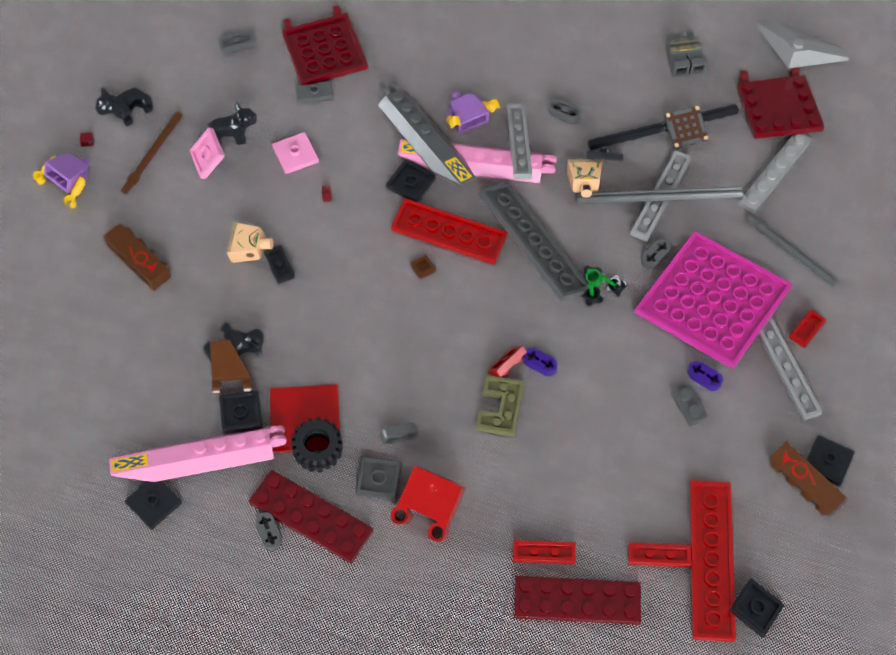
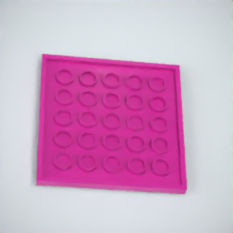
(713, 299)

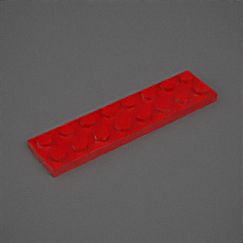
(712, 561)

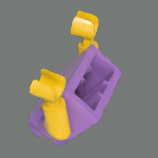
(469, 111)
(67, 173)

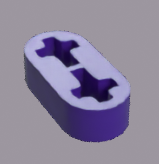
(541, 359)
(705, 375)

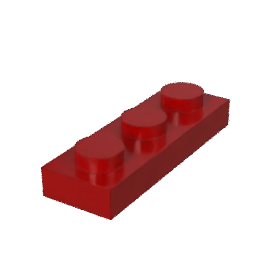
(544, 552)
(659, 555)

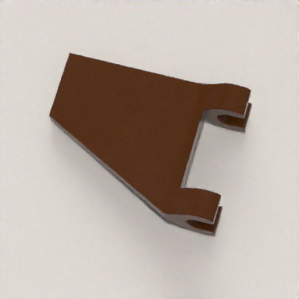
(227, 366)

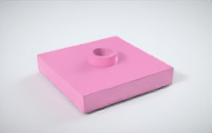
(207, 153)
(295, 153)

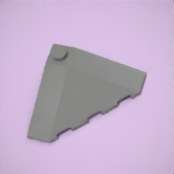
(798, 48)

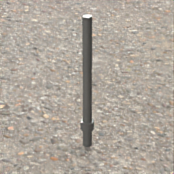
(763, 228)

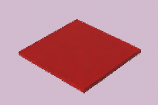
(297, 404)

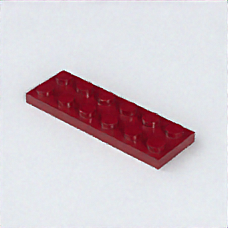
(311, 516)
(577, 600)

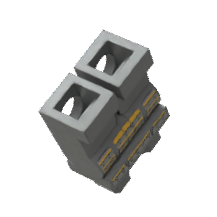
(685, 54)

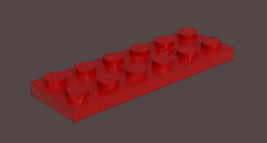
(449, 231)

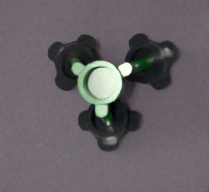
(595, 279)

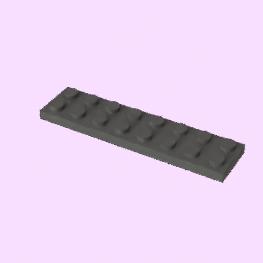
(534, 241)

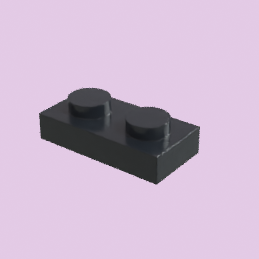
(279, 264)

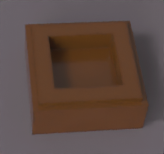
(422, 267)

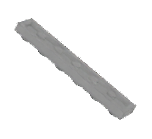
(519, 141)
(774, 172)
(654, 209)
(789, 371)

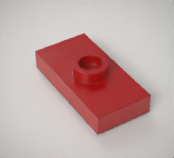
(807, 328)

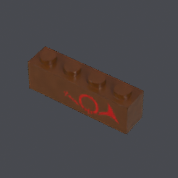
(137, 256)
(807, 479)

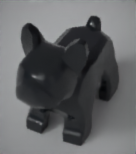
(123, 104)
(234, 125)
(242, 342)

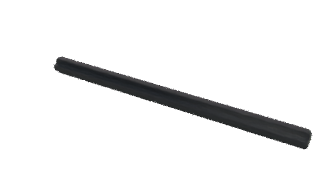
(656, 128)

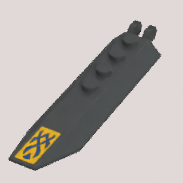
(424, 135)

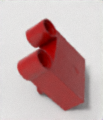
(431, 497)

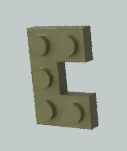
(505, 421)

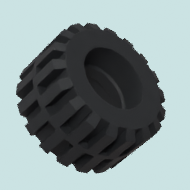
(317, 429)

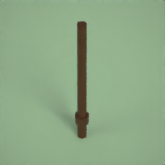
(134, 177)

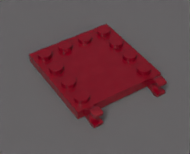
(324, 48)
(779, 105)

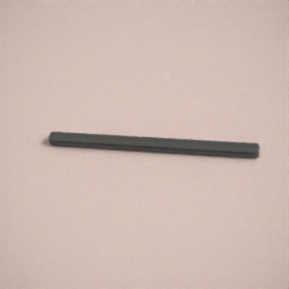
(661, 195)

